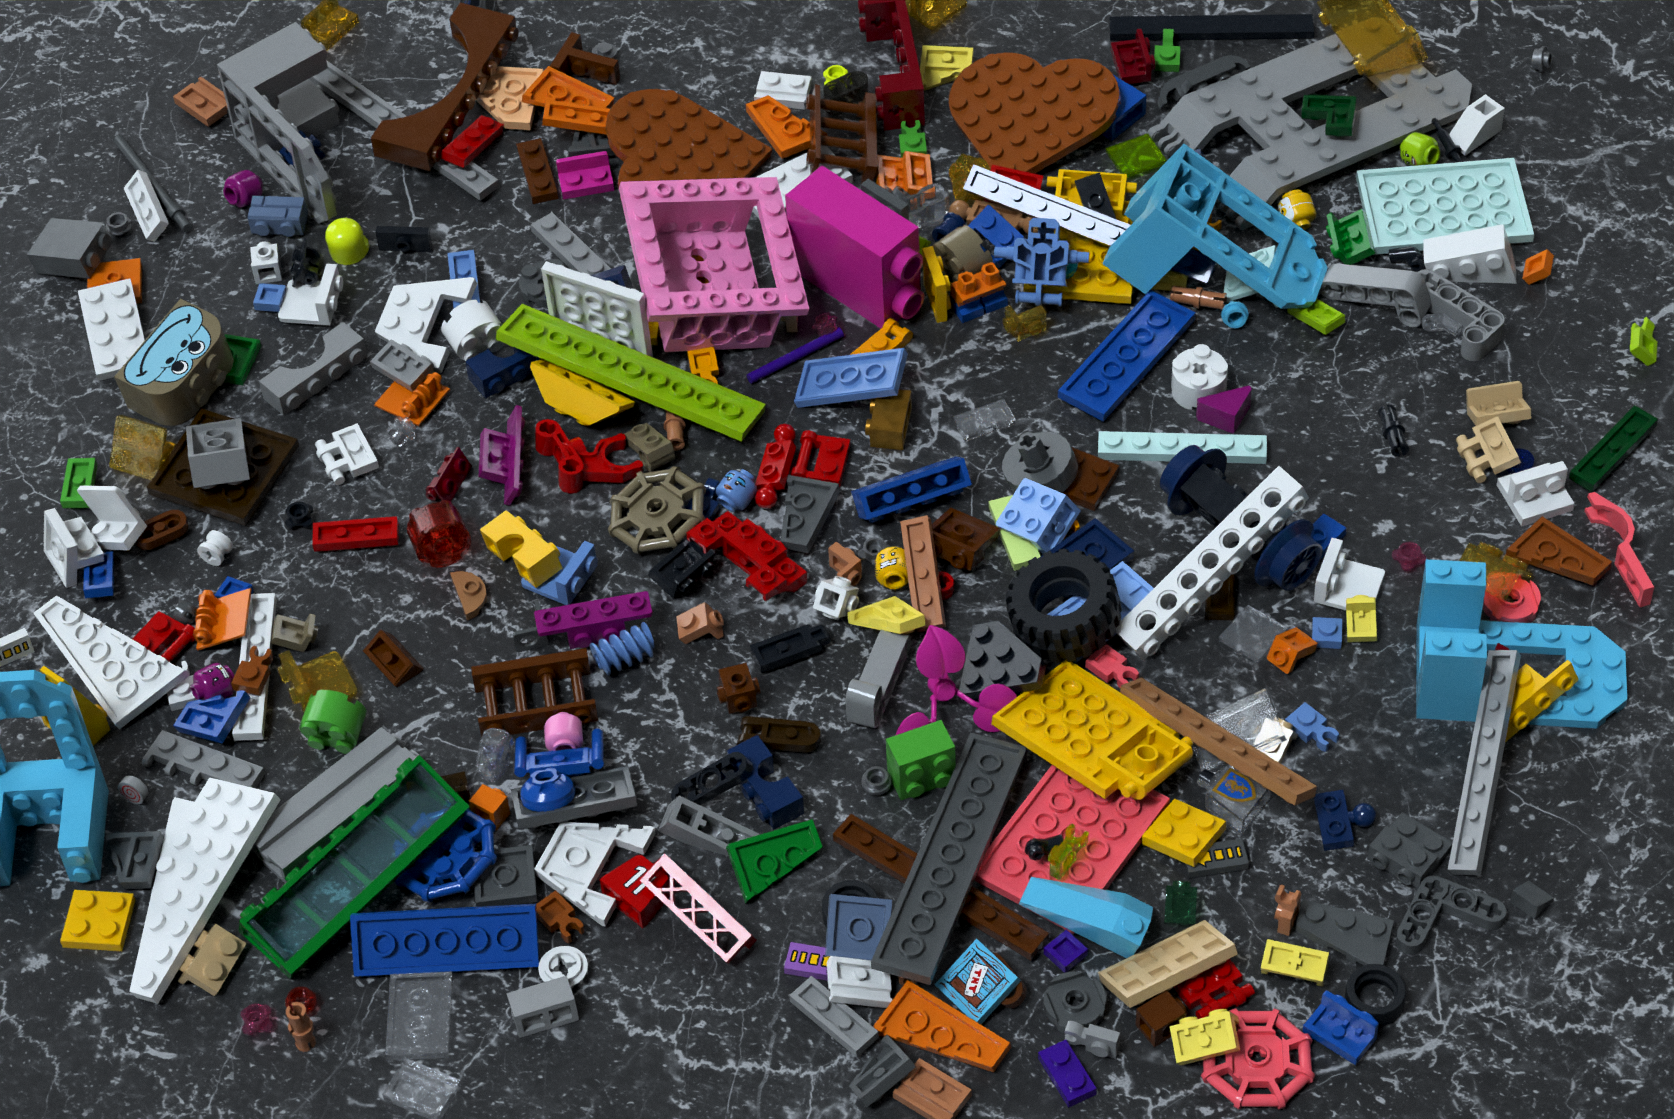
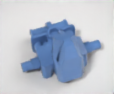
(1041, 261)

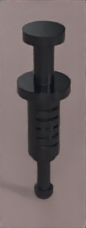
(1451, 149)

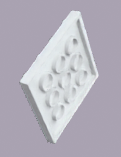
(597, 306)

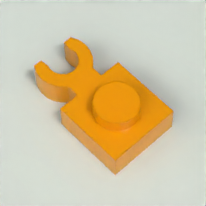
(704, 363)

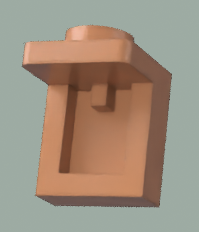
(845, 563)
(699, 622)

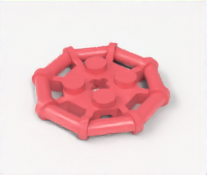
(1267, 1072)

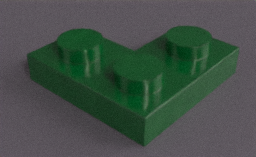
(1337, 111)

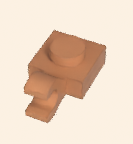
(1287, 909)

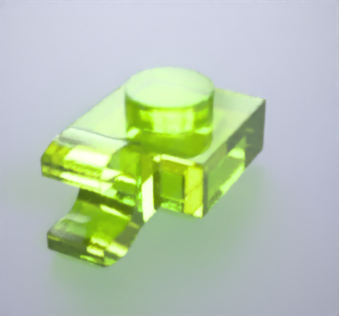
(1065, 854)

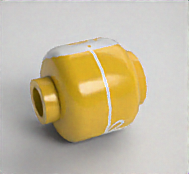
(1298, 208)

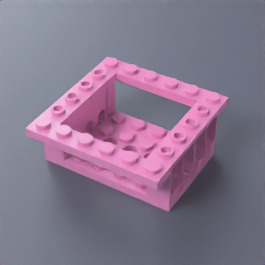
(709, 219)

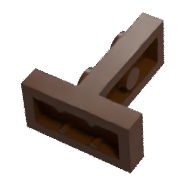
(574, 60)

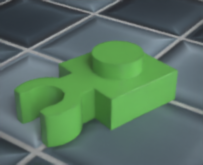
(912, 139)

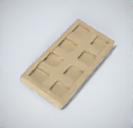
(1167, 963)

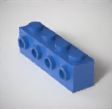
(911, 488)

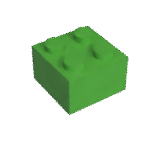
(920, 760)

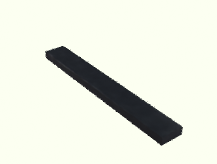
(1214, 27)

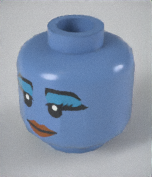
(736, 490)

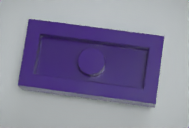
(1067, 1073)

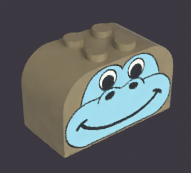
(176, 366)

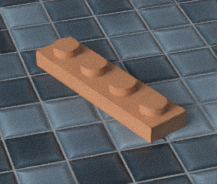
(923, 570)

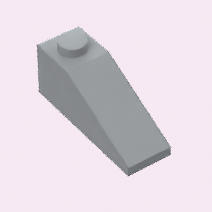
(701, 826)

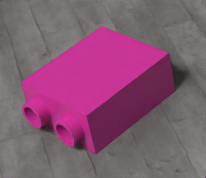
(855, 248)

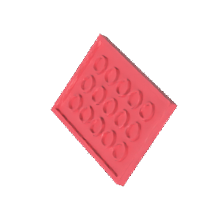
(1054, 804)

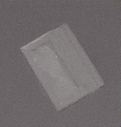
(421, 1089)

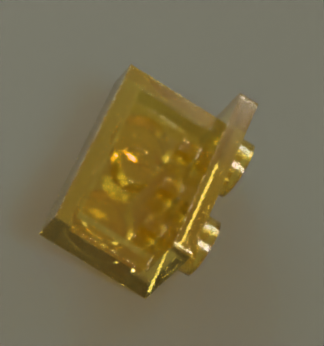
(959, 173)

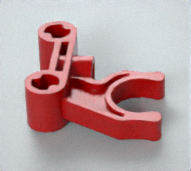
(579, 465)

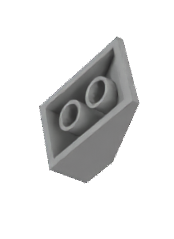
(217, 453)

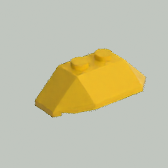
(577, 394)

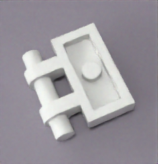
(354, 449)

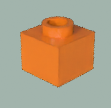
(490, 804)

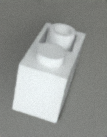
(1477, 124)

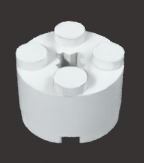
(472, 329)
(1198, 374)

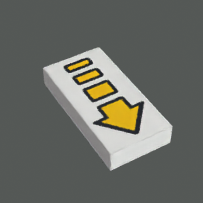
(15, 646)

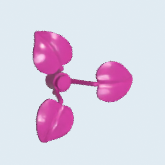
(944, 654)

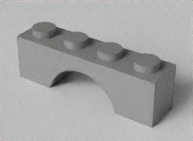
(290, 387)

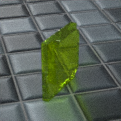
(1136, 155)

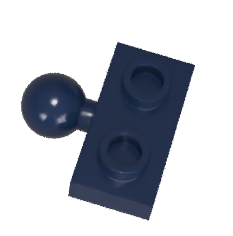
(1336, 820)

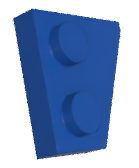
(211, 717)

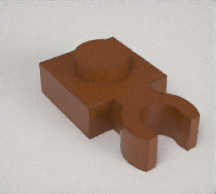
(254, 674)
(557, 913)

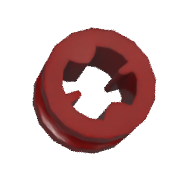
(946, 579)

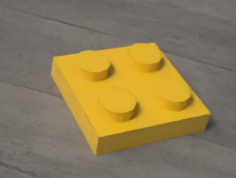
(936, 284)
(1184, 832)
(98, 920)

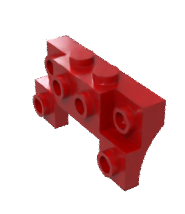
(751, 551)

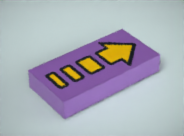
(806, 961)

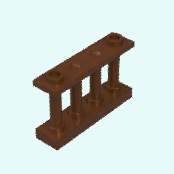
(864, 128)
(528, 671)

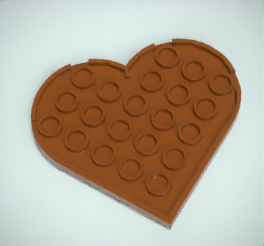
(1029, 112)
(677, 139)

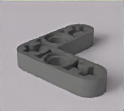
(1444, 902)

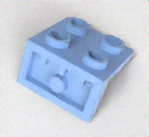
(1038, 515)

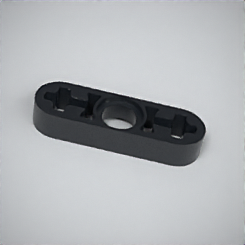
(724, 783)

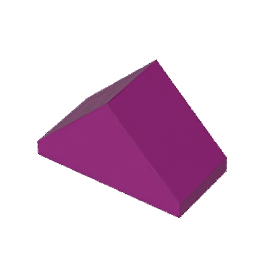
(1224, 409)

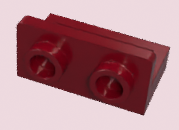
(1133, 59)

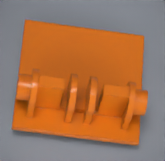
(414, 404)
(221, 618)

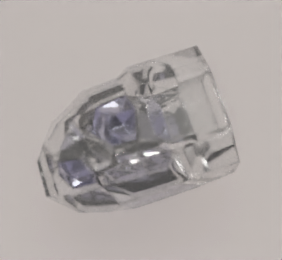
(494, 754)

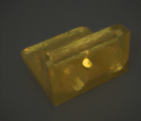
(1500, 571)
(321, 673)

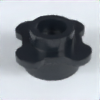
(299, 515)

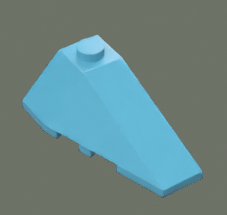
(1097, 914)

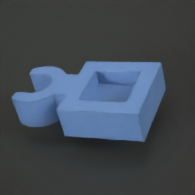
(1311, 724)

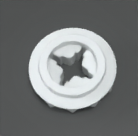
(570, 957)

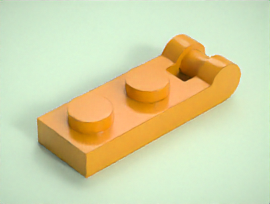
(881, 339)

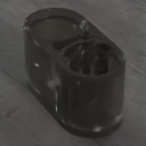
(847, 88)

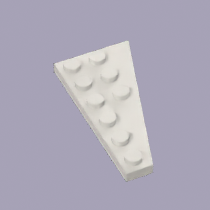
(112, 666)

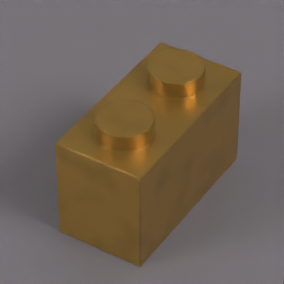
(889, 420)

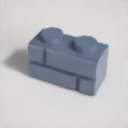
(278, 215)

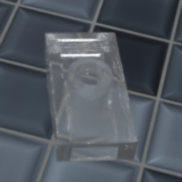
(984, 420)

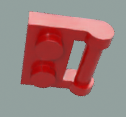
(830, 460)
(161, 632)

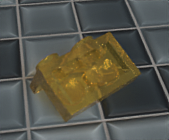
(329, 22)

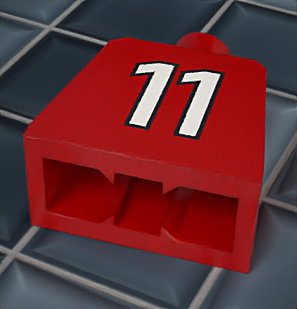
(631, 894)

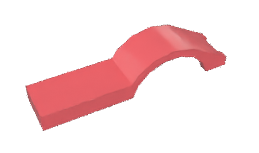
(1626, 560)

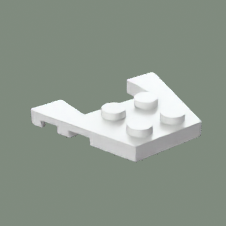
(413, 311)
(577, 858)

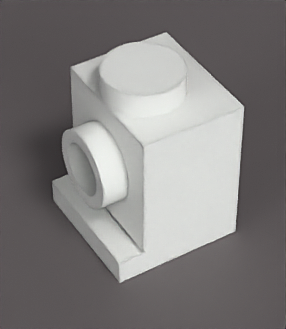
(266, 256)

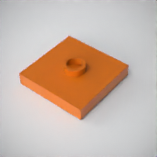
(116, 271)

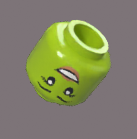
(1419, 150)

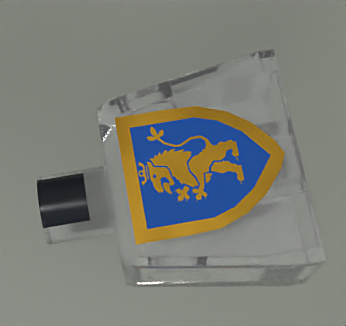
(1234, 797)

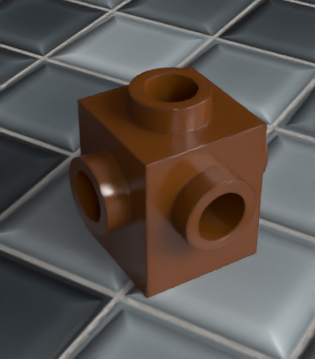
(737, 688)

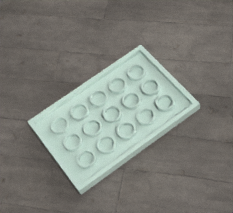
(1442, 200)

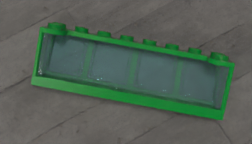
(353, 867)

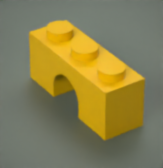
(532, 555)

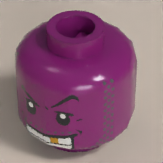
(212, 681)

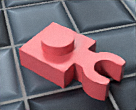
(1110, 664)

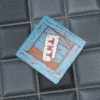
(977, 982)

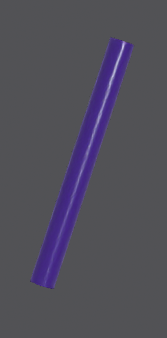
(794, 355)

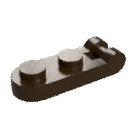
(781, 733)

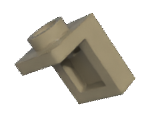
(293, 632)

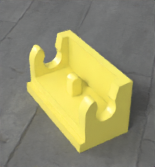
(1295, 961)

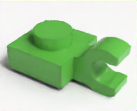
(1167, 56)

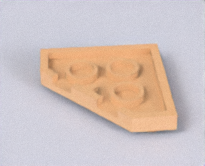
(504, 96)

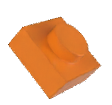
(1538, 267)

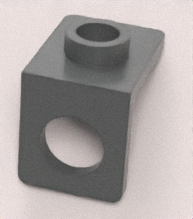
(537, 643)

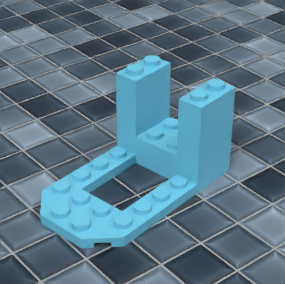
(1173, 217)
(1456, 641)
(54, 790)

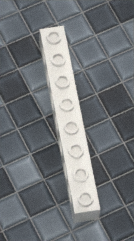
(1213, 548)

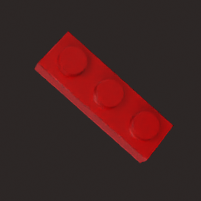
(472, 141)
(355, 533)

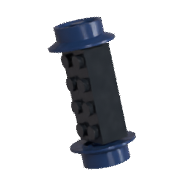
(1198, 483)

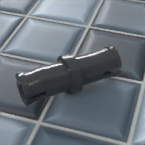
(1393, 430)

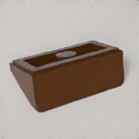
(392, 658)

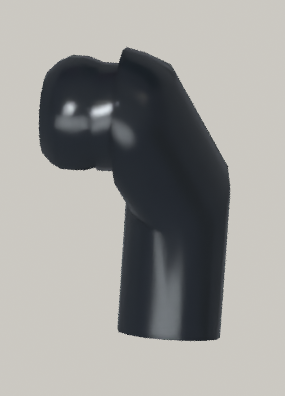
(1410, 255)
(1037, 848)

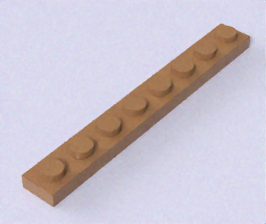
(1220, 742)

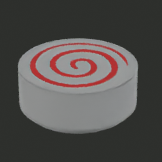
(133, 789)

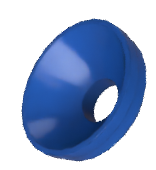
(547, 790)

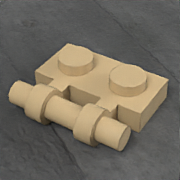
(1495, 445)

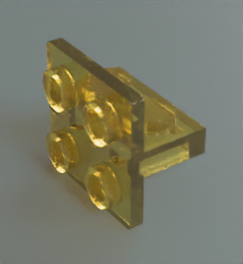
(934, 12)
(139, 447)

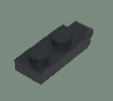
(789, 646)

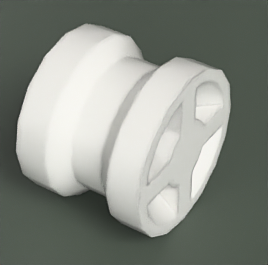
(215, 548)

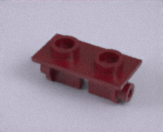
(450, 477)

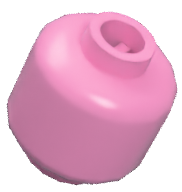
(563, 732)

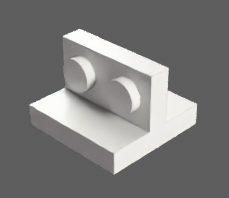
(1537, 492)
(69, 546)

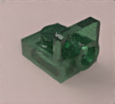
(1180, 903)

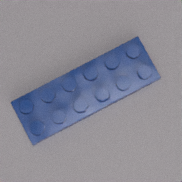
(1126, 355)
(445, 940)

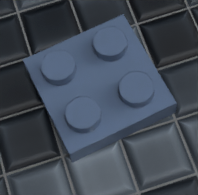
(855, 925)

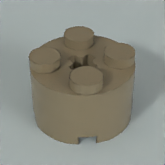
(962, 252)

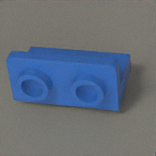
(1342, 1027)

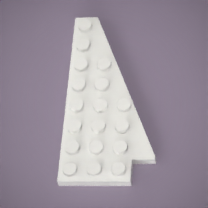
(195, 867)

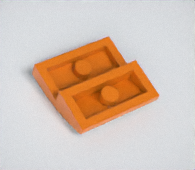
(909, 172)

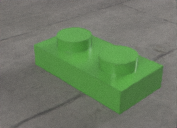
(78, 473)

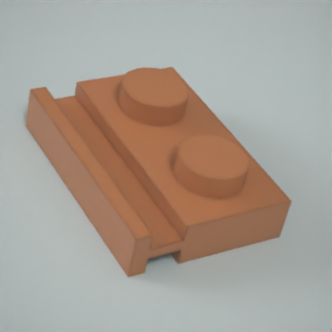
(202, 101)
(932, 1092)

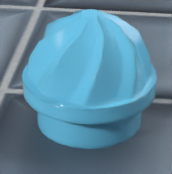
(1234, 314)

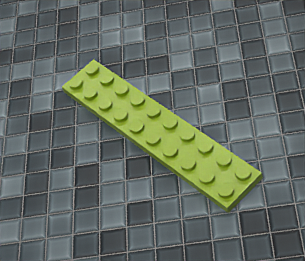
(631, 372)

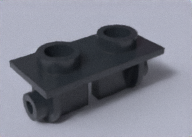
(305, 264)

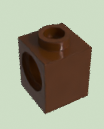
(1158, 1015)

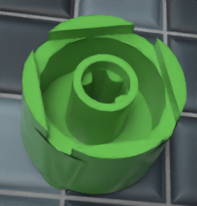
(332, 721)

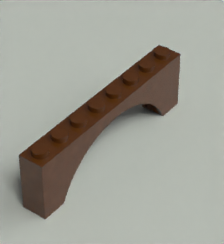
(422, 136)

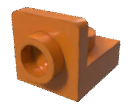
(1289, 648)

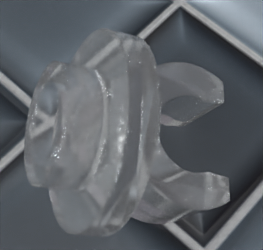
(403, 429)

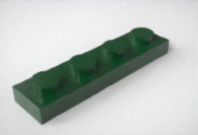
(1613, 448)

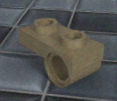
(650, 445)

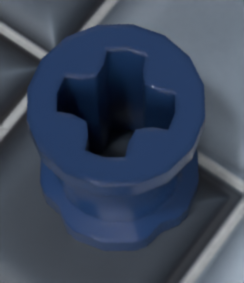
(950, 222)

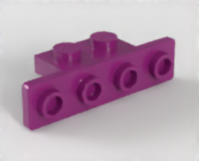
(501, 455)
(593, 619)

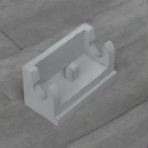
(543, 1006)

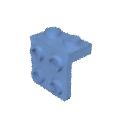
(569, 580)

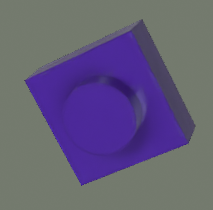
(1065, 951)

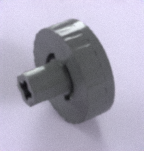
(1033, 454)

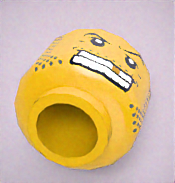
(891, 568)

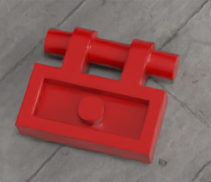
(1212, 983)

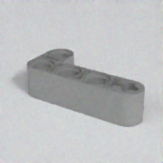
(1379, 286)
(1481, 322)
(870, 694)

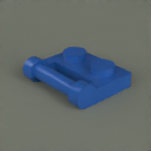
(995, 230)

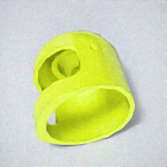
(346, 241)

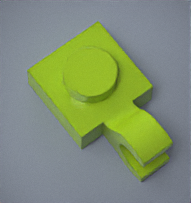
(1642, 343)

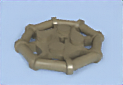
(661, 521)

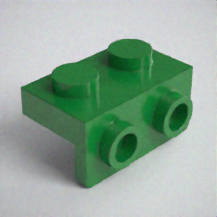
(1350, 237)

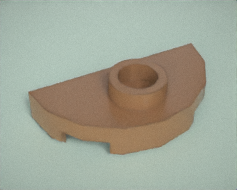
(470, 592)

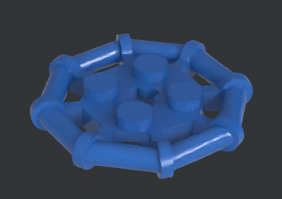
(457, 864)

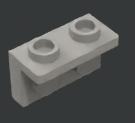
(402, 365)

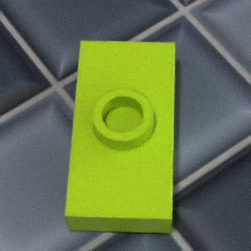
(1319, 316)

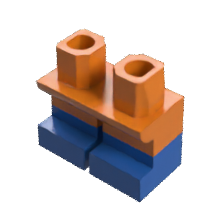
(978, 293)

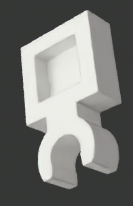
(182, 692)

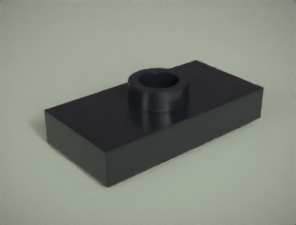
(1094, 195)
(403, 239)

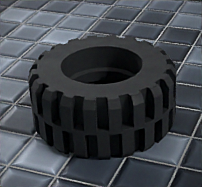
(1060, 576)

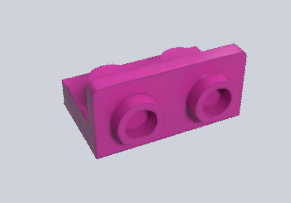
(584, 175)

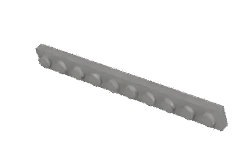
(375, 109)

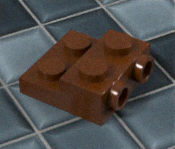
(962, 538)

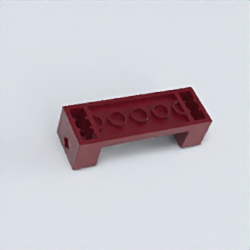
(899, 93)

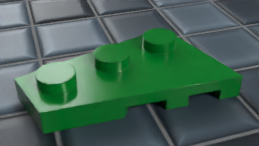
(772, 855)

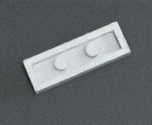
(146, 205)

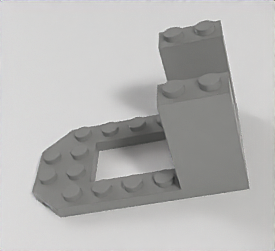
(274, 100)

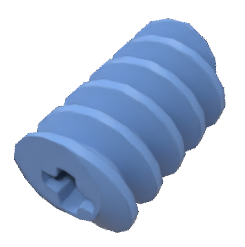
(623, 649)

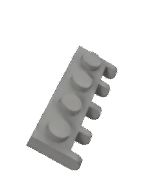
(201, 761)

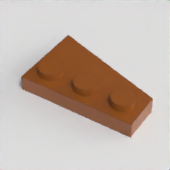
(1559, 552)

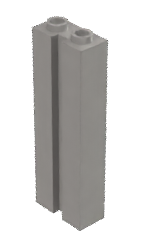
(329, 802)

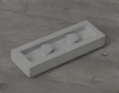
(834, 1017)

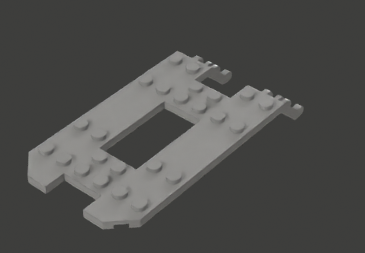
(1292, 149)

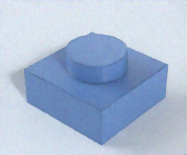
(269, 297)
(1327, 632)

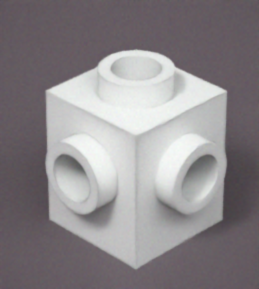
(831, 603)

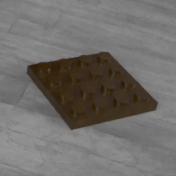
(266, 458)

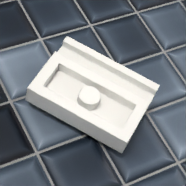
(785, 88)
(856, 983)

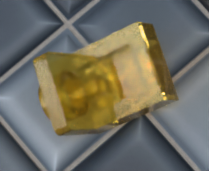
(1026, 323)

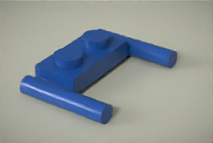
(567, 761)

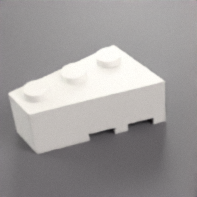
(1472, 256)

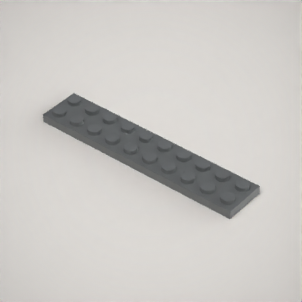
(949, 859)

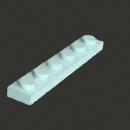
(1164, 446)

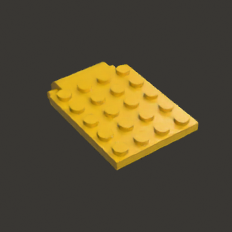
(1092, 279)
(1094, 733)

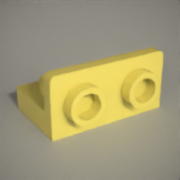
(1205, 1037)

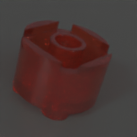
(438, 533)

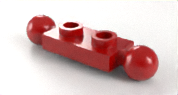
(775, 466)

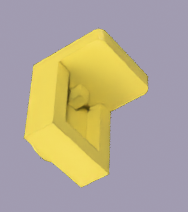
(1361, 619)

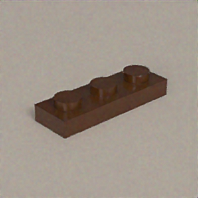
(537, 171)

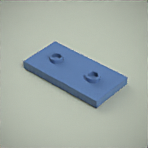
(851, 377)

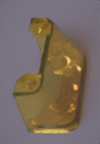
(1373, 35)

